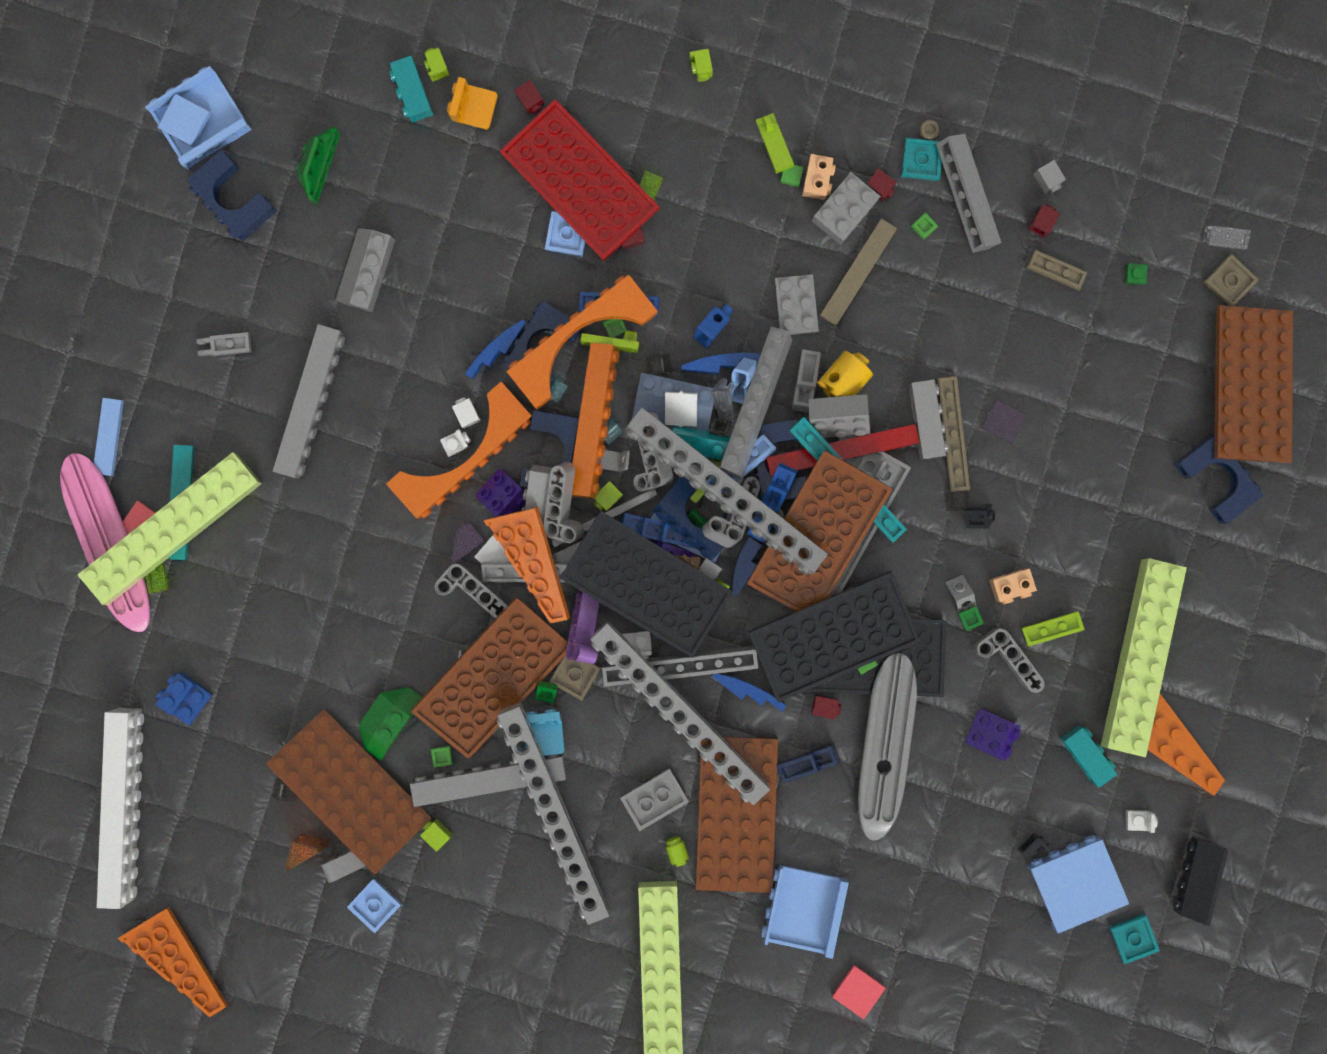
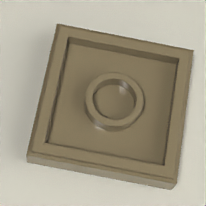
(1230, 280)
(575, 677)

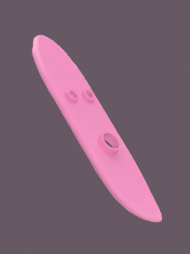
(99, 529)

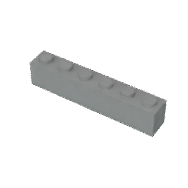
(968, 193)

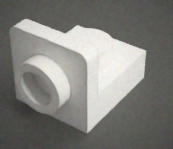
(455, 443)
(1141, 820)

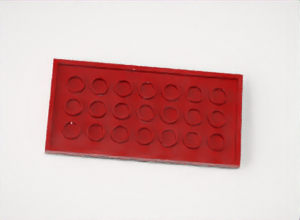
(579, 180)

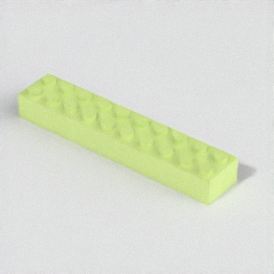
(169, 529)
(1143, 657)
(660, 967)

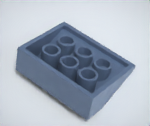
(652, 398)

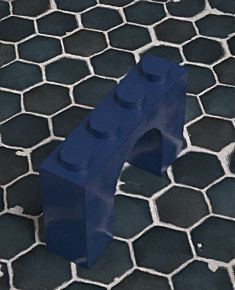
(207, 184)
(544, 319)
(557, 425)
(777, 434)
(1242, 491)
(672, 511)

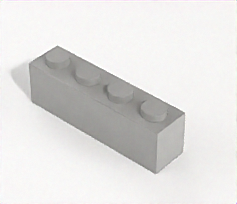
(927, 419)
(537, 490)

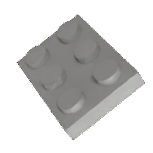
(796, 304)
(654, 799)

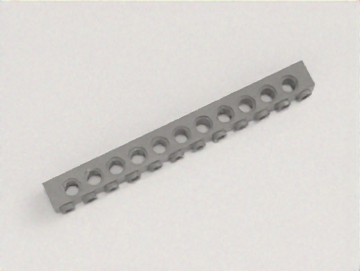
(814, 554)
(750, 793)
(590, 911)

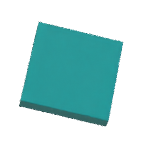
(921, 159)
(1134, 938)

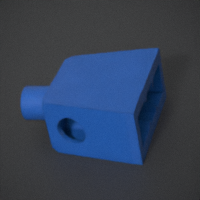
(712, 325)

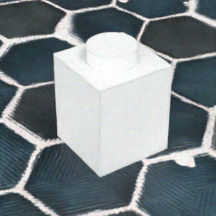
(466, 412)

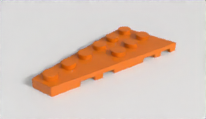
(529, 553)
(1178, 749)
(173, 957)

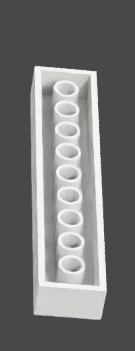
(119, 807)

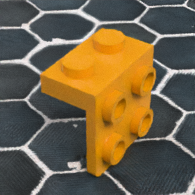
(471, 105)

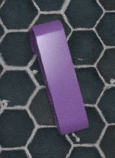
(582, 628)

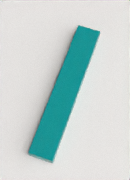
(180, 480)

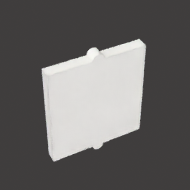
(681, 408)
(492, 552)

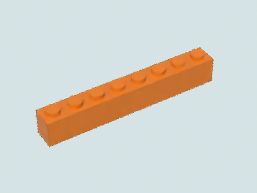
(593, 419)

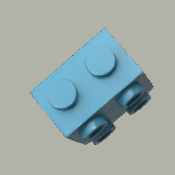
(548, 731)

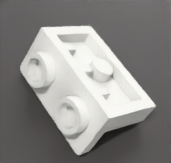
(640, 641)

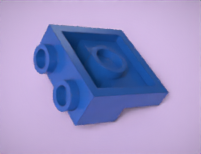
(183, 698)

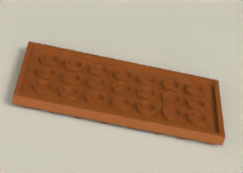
(1253, 384)
(835, 514)
(491, 676)
(348, 791)
(734, 835)

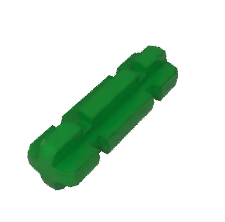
(699, 520)

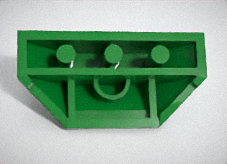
(316, 162)
(387, 720)

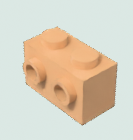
(818, 174)
(1013, 585)

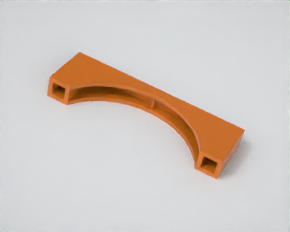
(621, 302)
(424, 492)

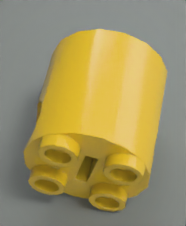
(846, 375)

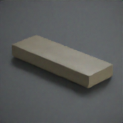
(1056, 270)

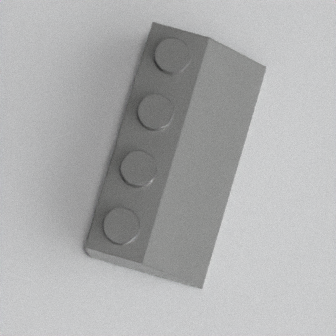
(365, 269)

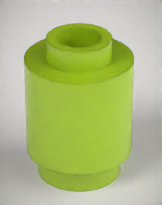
(676, 851)

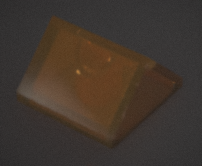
(303, 848)

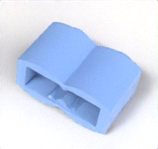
(742, 378)

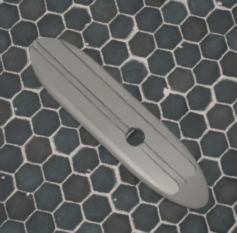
(887, 738)

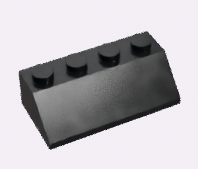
(1200, 880)

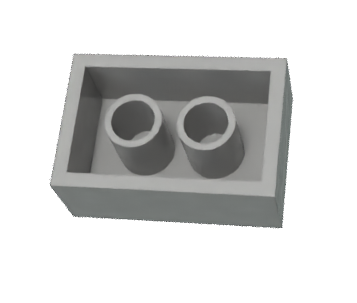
(845, 208)
(840, 416)

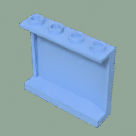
(223, 125)
(1078, 883)
(805, 910)

